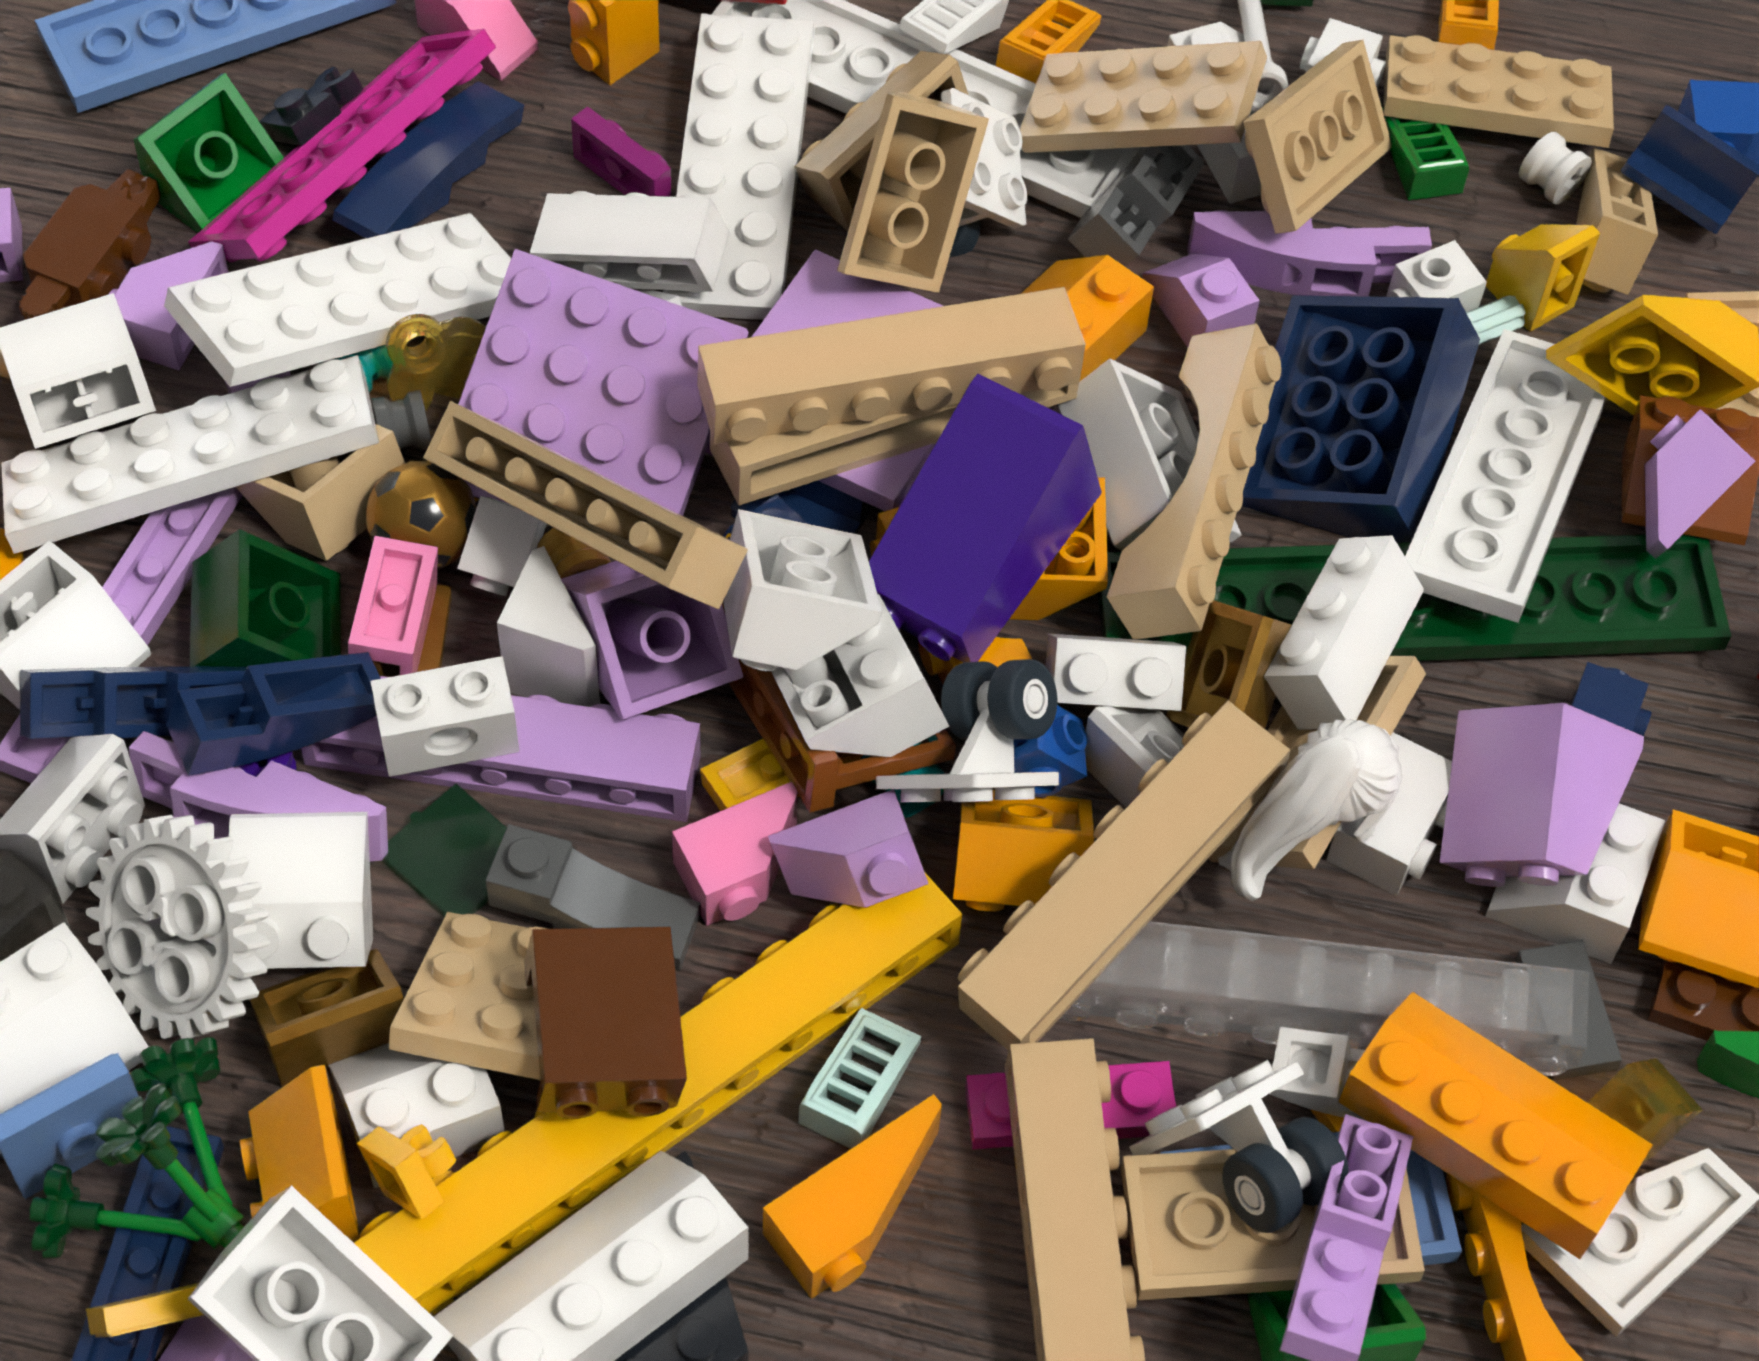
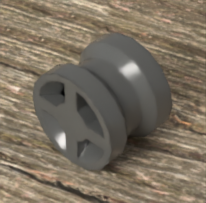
(405, 419)

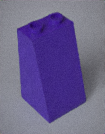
(983, 519)

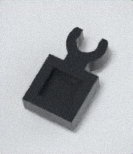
(304, 112)

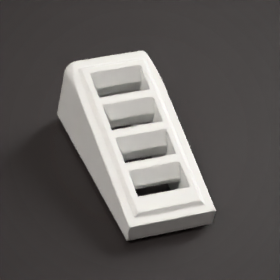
(952, 23)

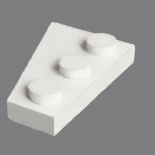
(1649, 1238)

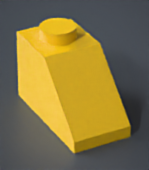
(1543, 269)

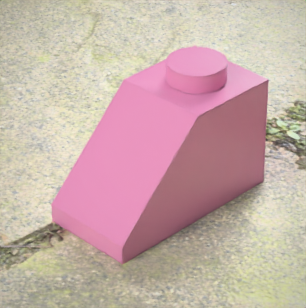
(498, 17)
(729, 854)

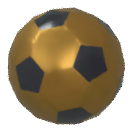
(422, 507)

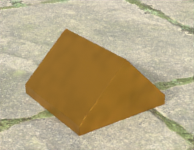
(1230, 664)
(327, 1015)

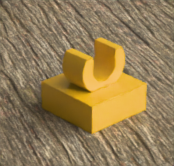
(407, 1166)

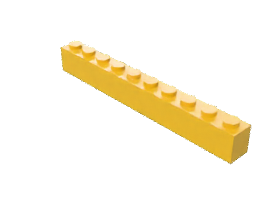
(731, 1044)

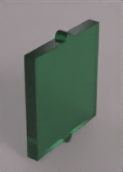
(448, 852)

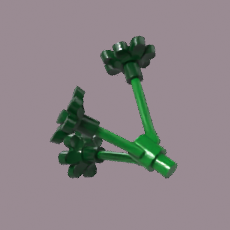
(170, 1090)

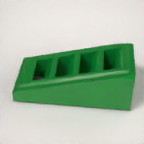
(1427, 178)

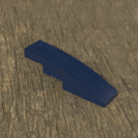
(420, 171)
(109, 698)

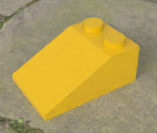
(1665, 350)

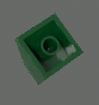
(261, 605)

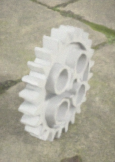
(178, 926)

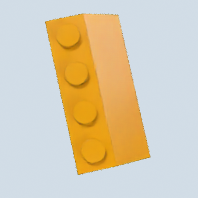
(1495, 1123)

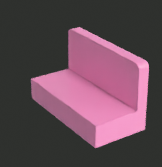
(395, 603)

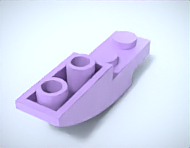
(1309, 259)
(233, 791)
(1347, 1245)

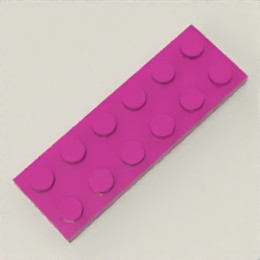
(337, 154)

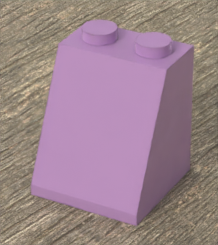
(650, 639)
(1533, 791)

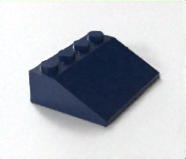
(1361, 412)

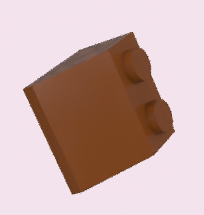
(1731, 513)

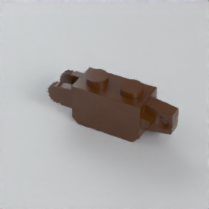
(89, 244)

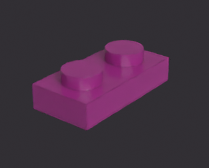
(618, 158)

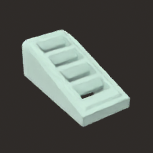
(836, 1120)

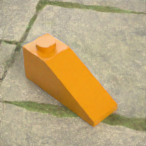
(840, 1212)

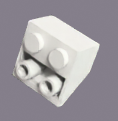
(75, 370)
(58, 620)
(863, 696)
(74, 812)

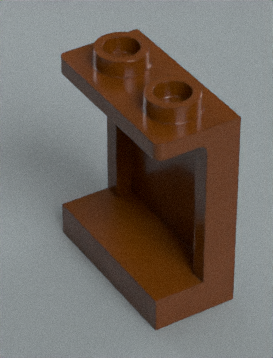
(606, 1020)

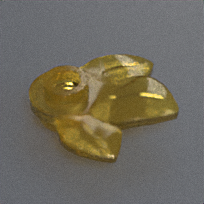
(439, 362)

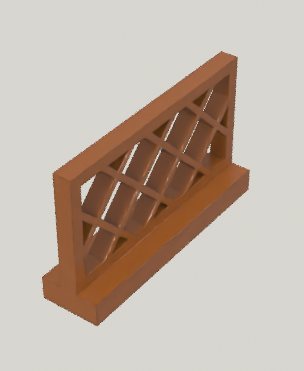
(821, 772)

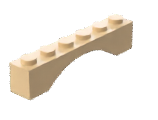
(1173, 566)

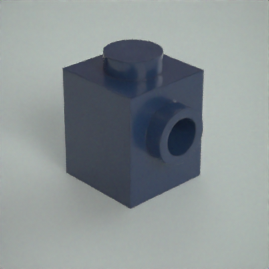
(1612, 697)

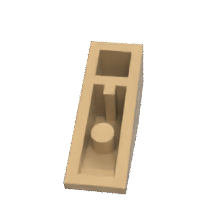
(1625, 222)

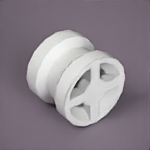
(1555, 167)

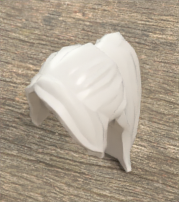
(1337, 776)

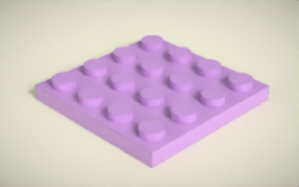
(597, 376)

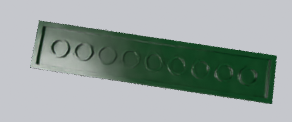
(1584, 601)

